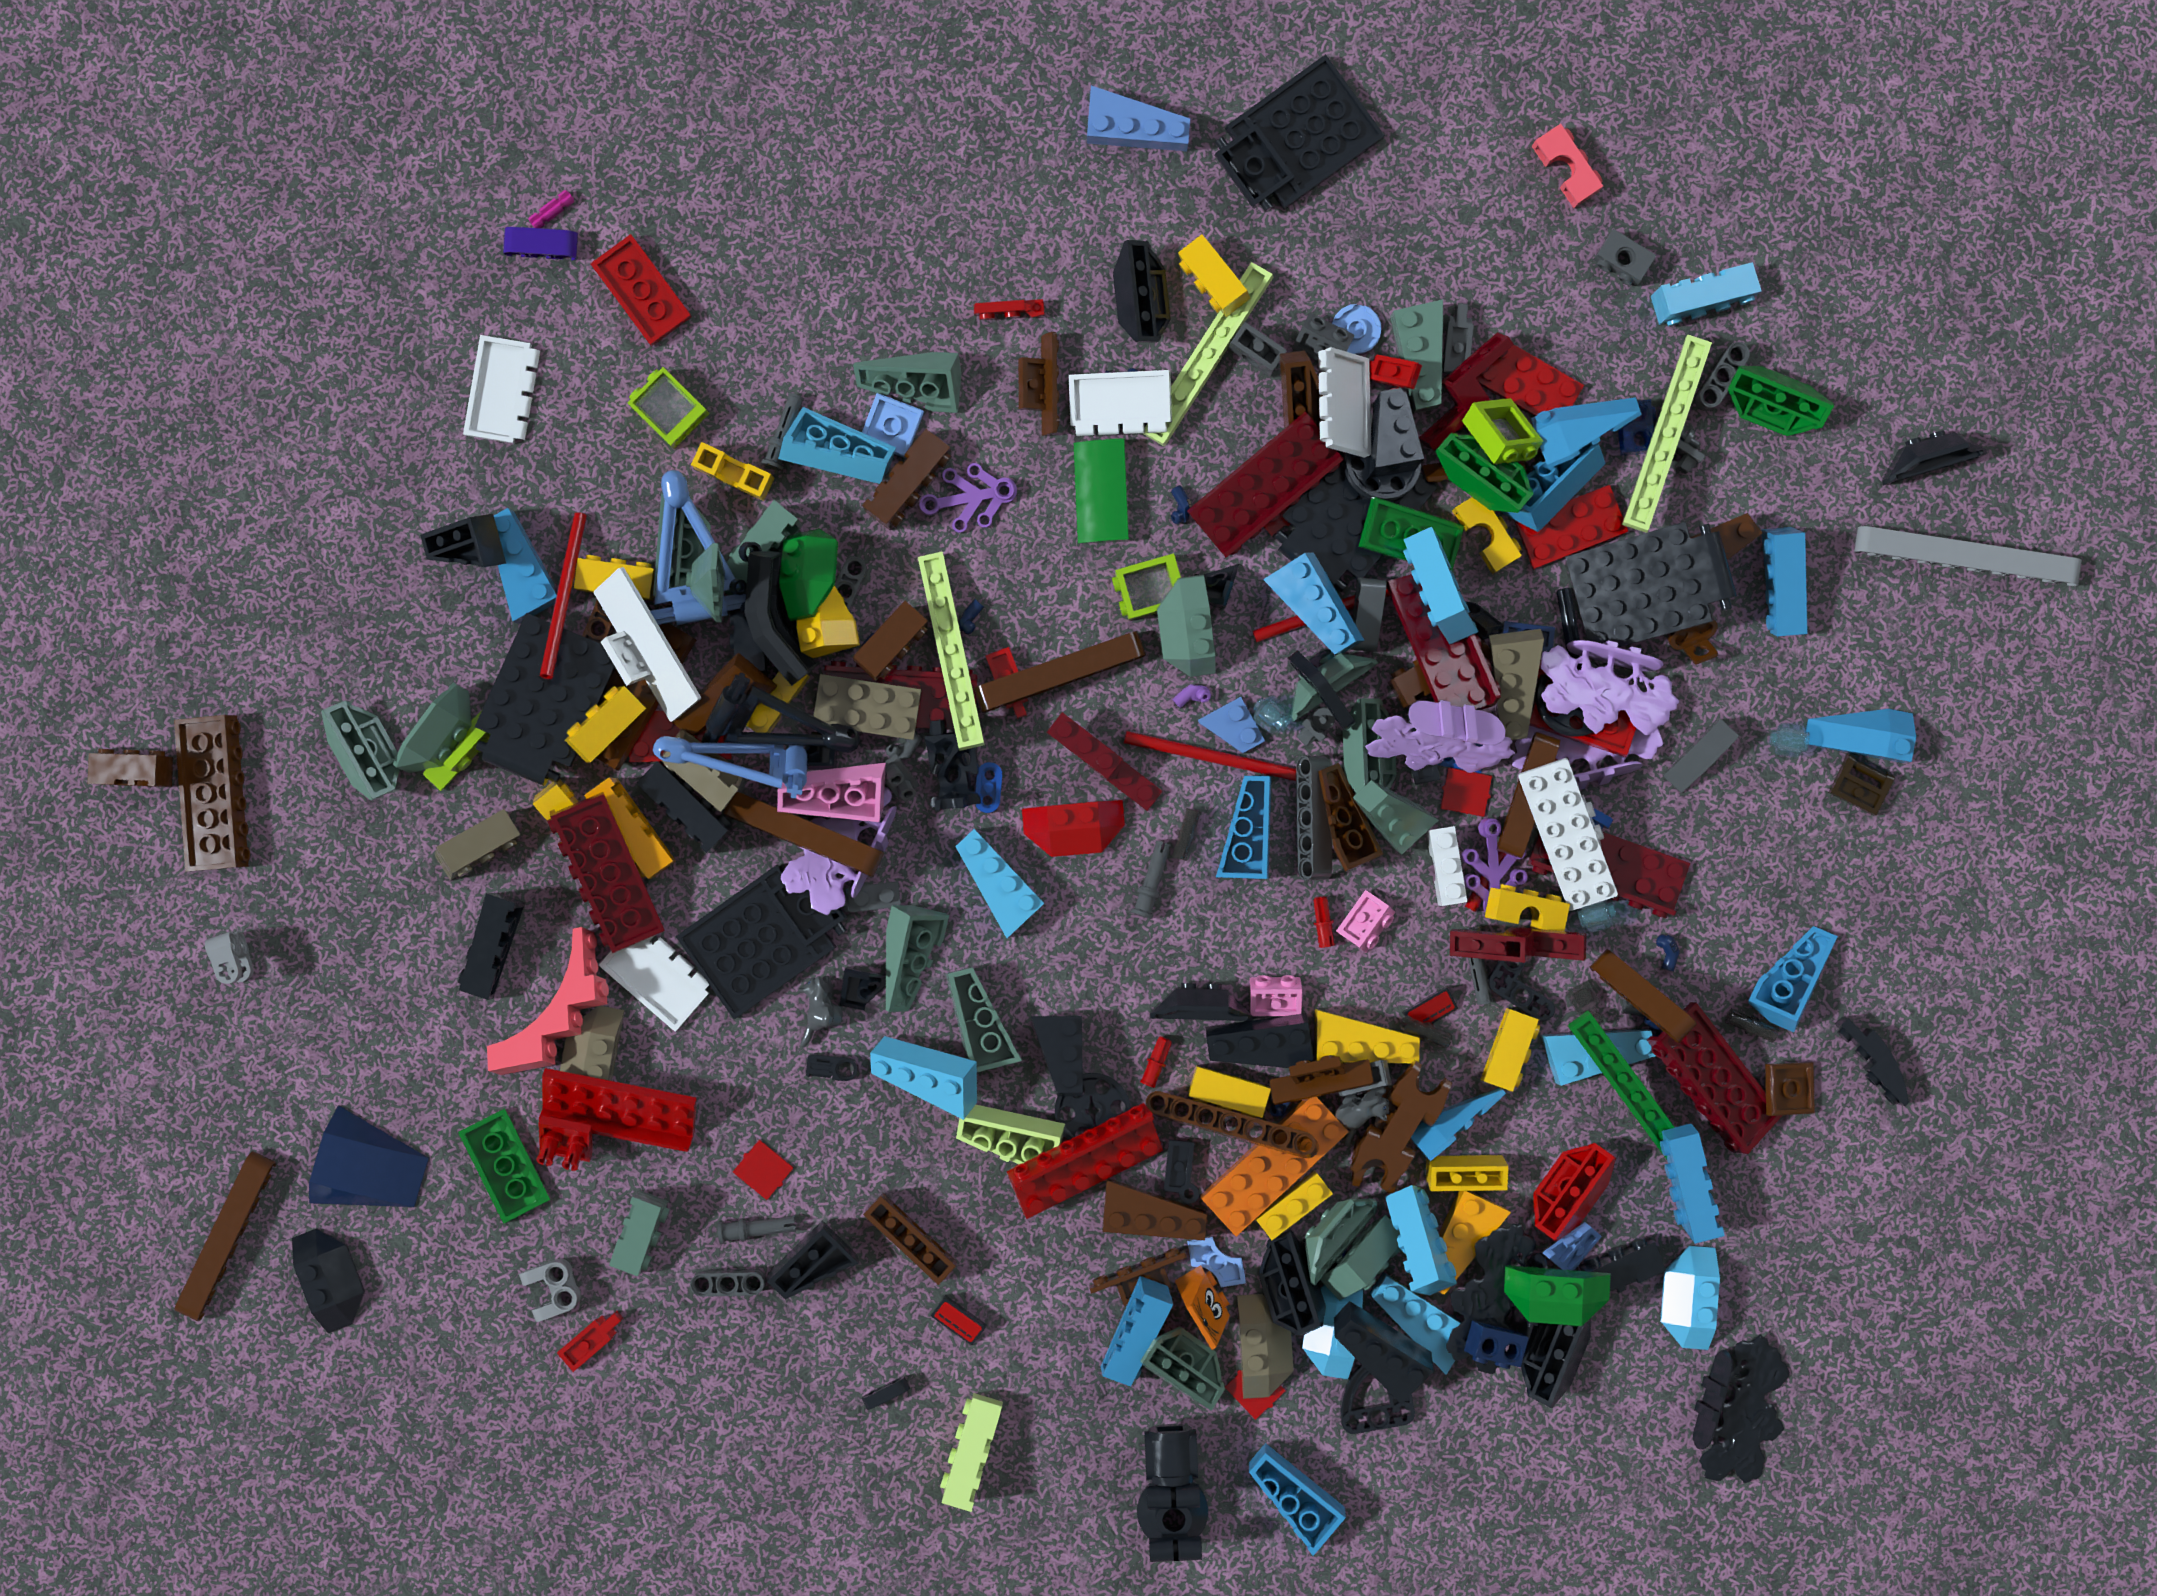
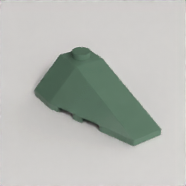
(921, 377)
(708, 581)
(909, 942)

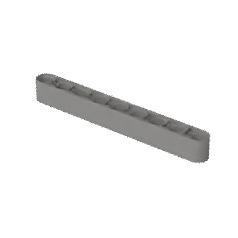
(1966, 554)

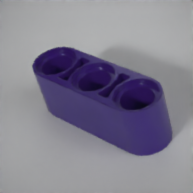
(540, 242)

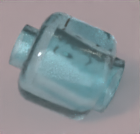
(1272, 714)
(1789, 740)
(1597, 916)

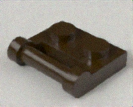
(1858, 791)

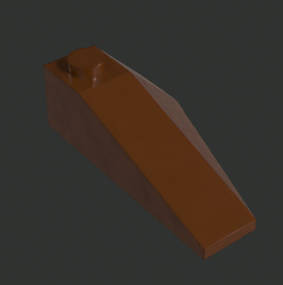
(695, 718)

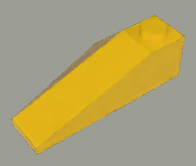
(829, 630)

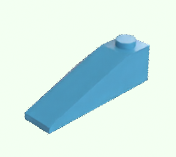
(1573, 427)
(1874, 734)
(1788, 985)
(1458, 1117)

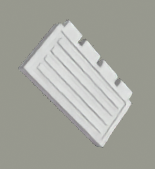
(498, 390)
(1118, 400)
(1345, 401)
(657, 980)

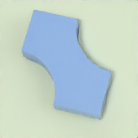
(1226, 1268)

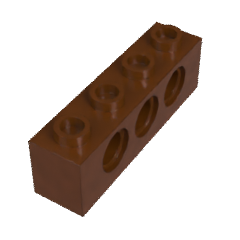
(910, 1238)

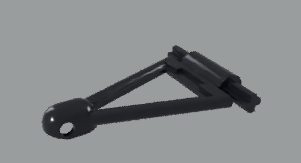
(735, 709)

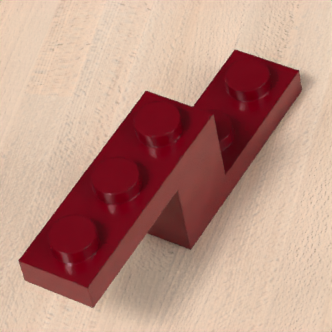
(1465, 389)
(1104, 761)
(1518, 944)

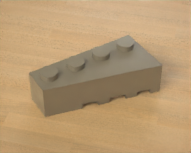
(1516, 669)

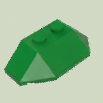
(1777, 401)
(1493, 485)
(807, 572)
(1556, 1294)

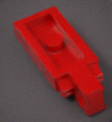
(1011, 309)
(1394, 371)
(1002, 665)
(589, 1341)

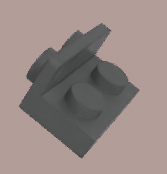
(1319, 335)

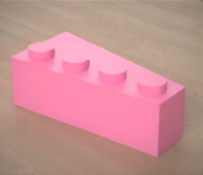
(839, 793)

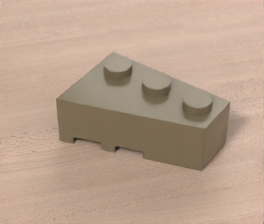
(712, 784)
(477, 845)

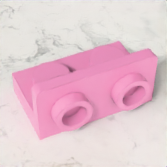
(1366, 921)
(1275, 995)

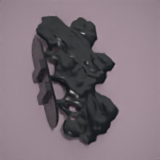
(1485, 1298)
(1746, 1417)

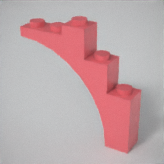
(561, 1019)

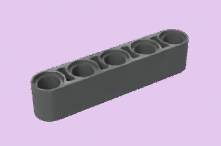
(1313, 827)

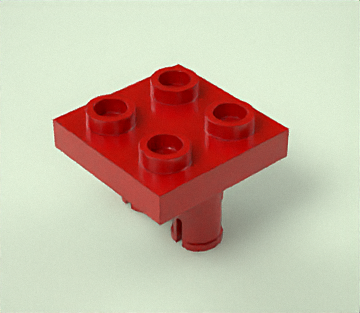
(565, 1140)

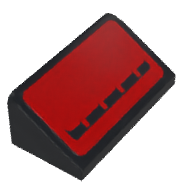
(1432, 1007)
(958, 1320)

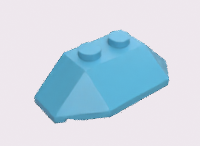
(1691, 1297)
(1322, 1346)

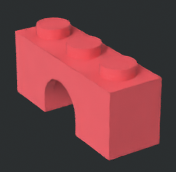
(1559, 146)

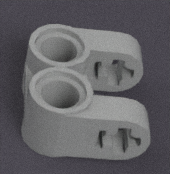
(229, 950)
(556, 1286)

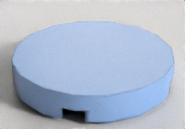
(1365, 335)

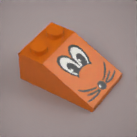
(1204, 1303)

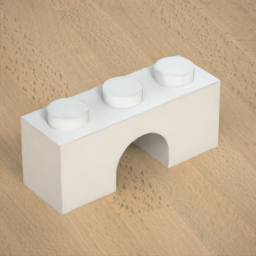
(1447, 866)

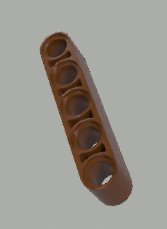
(1519, 818)
(1643, 996)

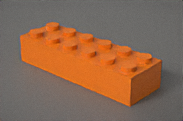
(1267, 1173)

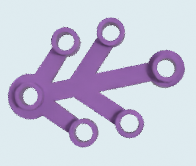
(972, 496)
(1494, 870)

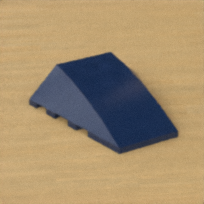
(364, 1166)

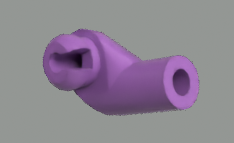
(1192, 692)

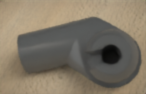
(904, 750)

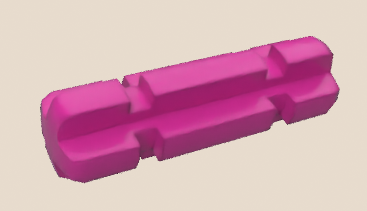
(551, 209)

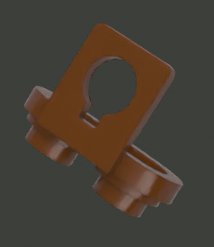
(1695, 637)

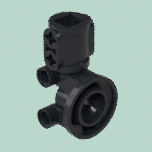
(1171, 1468)

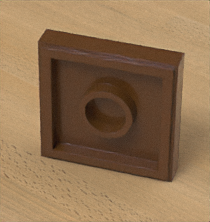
(1789, 1088)

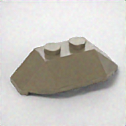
(597, 1046)
(1263, 1348)

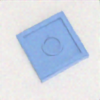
(893, 423)

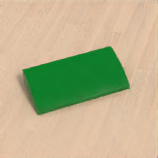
(1101, 491)
(504, 1166)

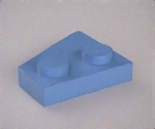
(1234, 725)
(1573, 1247)

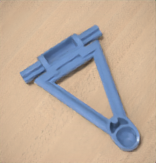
(685, 606)
(784, 765)

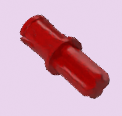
(1323, 922)
(1156, 1061)

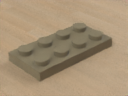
(868, 706)

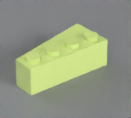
(1009, 1133)
(971, 1451)

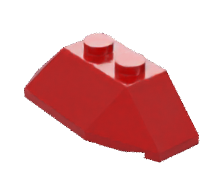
(1074, 827)
(1571, 1189)

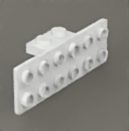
(641, 648)
(1568, 833)

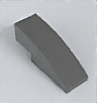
(1701, 755)

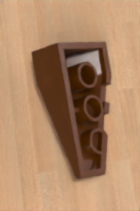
(1347, 823)

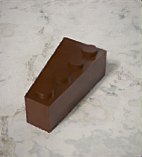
(1411, 684)

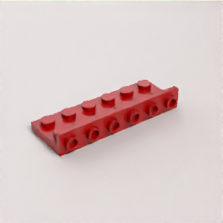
(620, 1109)
(1085, 1160)

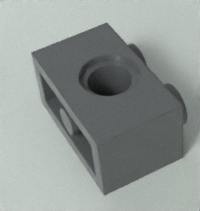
(1638, 258)
(1256, 349)

